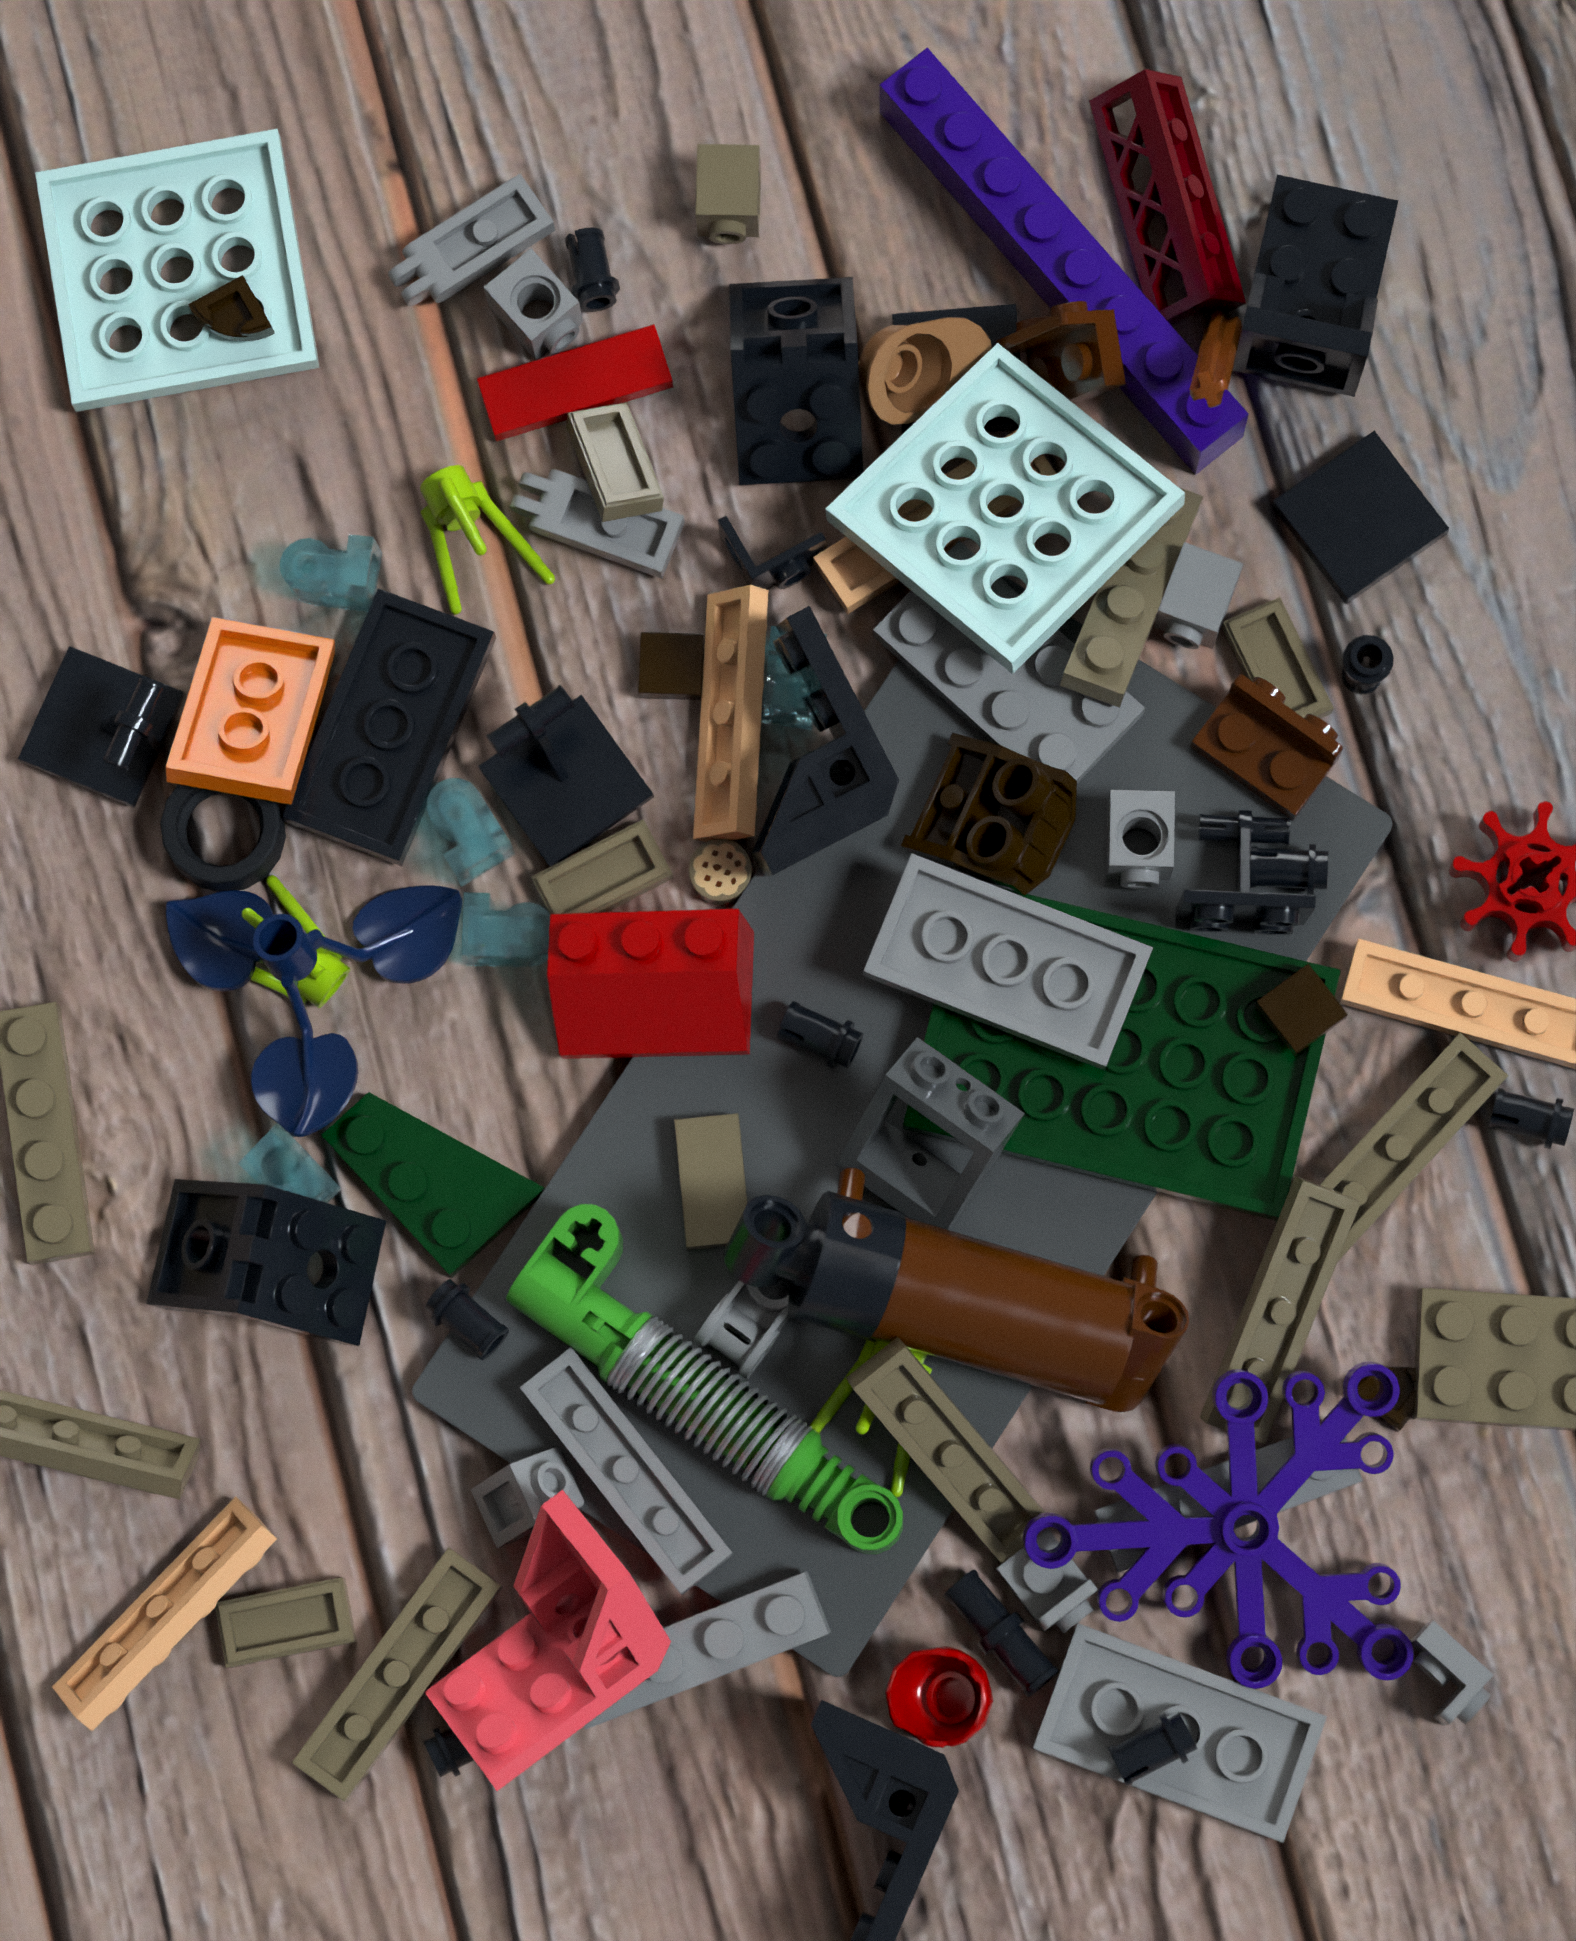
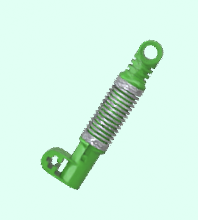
(701, 1397)

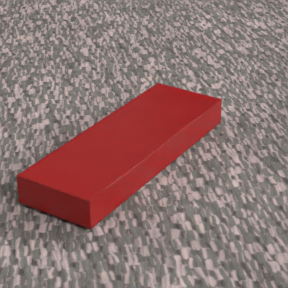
(575, 380)

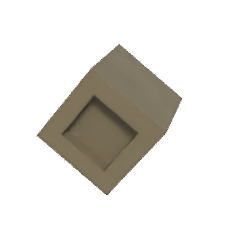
(728, 192)

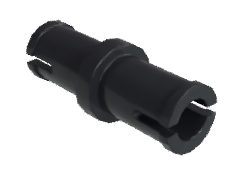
(1001, 1633)

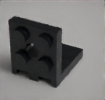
(791, 352)
(261, 1257)

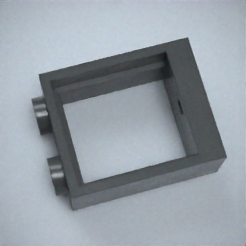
(907, 1172)

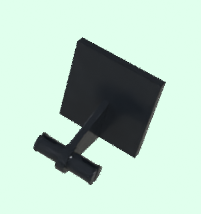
(101, 726)
(562, 774)
(1269, 911)

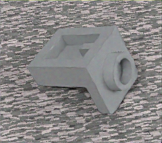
(516, 1492)
(1047, 1593)
(1447, 1660)

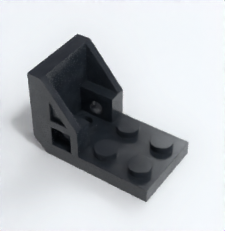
(1316, 286)
(809, 806)
(870, 1768)

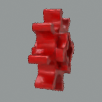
(1525, 856)

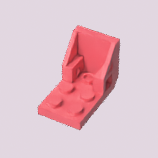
(564, 1661)

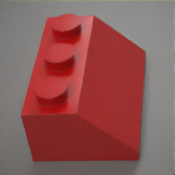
(651, 983)

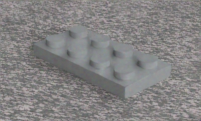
(1013, 710)
(1007, 961)
(1248, 1743)

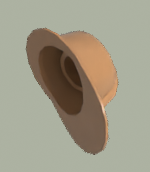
(916, 364)

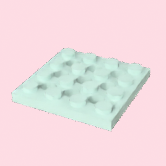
(133, 187)
(962, 588)

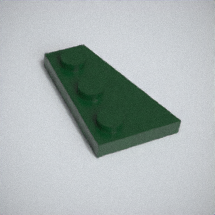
(430, 1181)

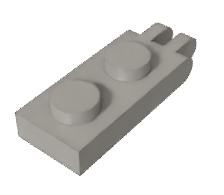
(472, 243)
(571, 517)

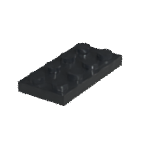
(389, 726)

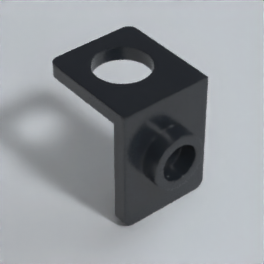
(780, 570)

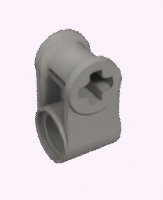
(752, 1319)

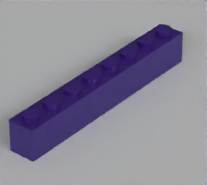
(1055, 251)

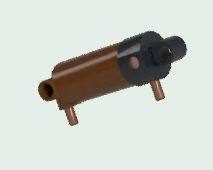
(961, 1296)

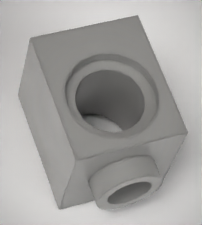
(529, 281)
(1197, 597)
(1147, 811)

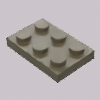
(1495, 1359)

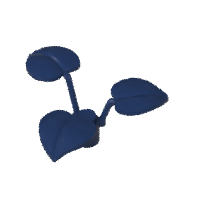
(309, 1078)

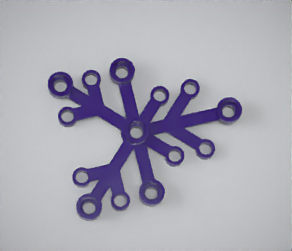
(1168, 1532)

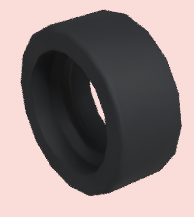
(227, 877)

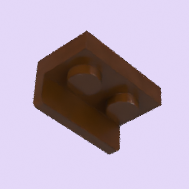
(1071, 350)
(1268, 745)

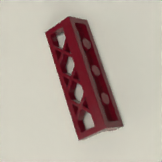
(1185, 192)

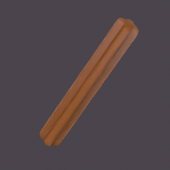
(1216, 358)

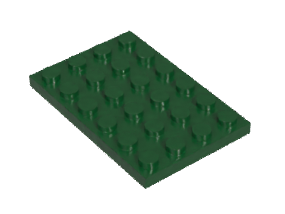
(1193, 1092)

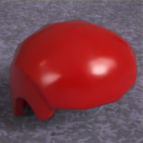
(939, 1696)

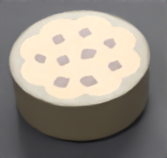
(720, 871)

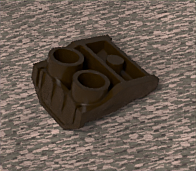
(995, 815)

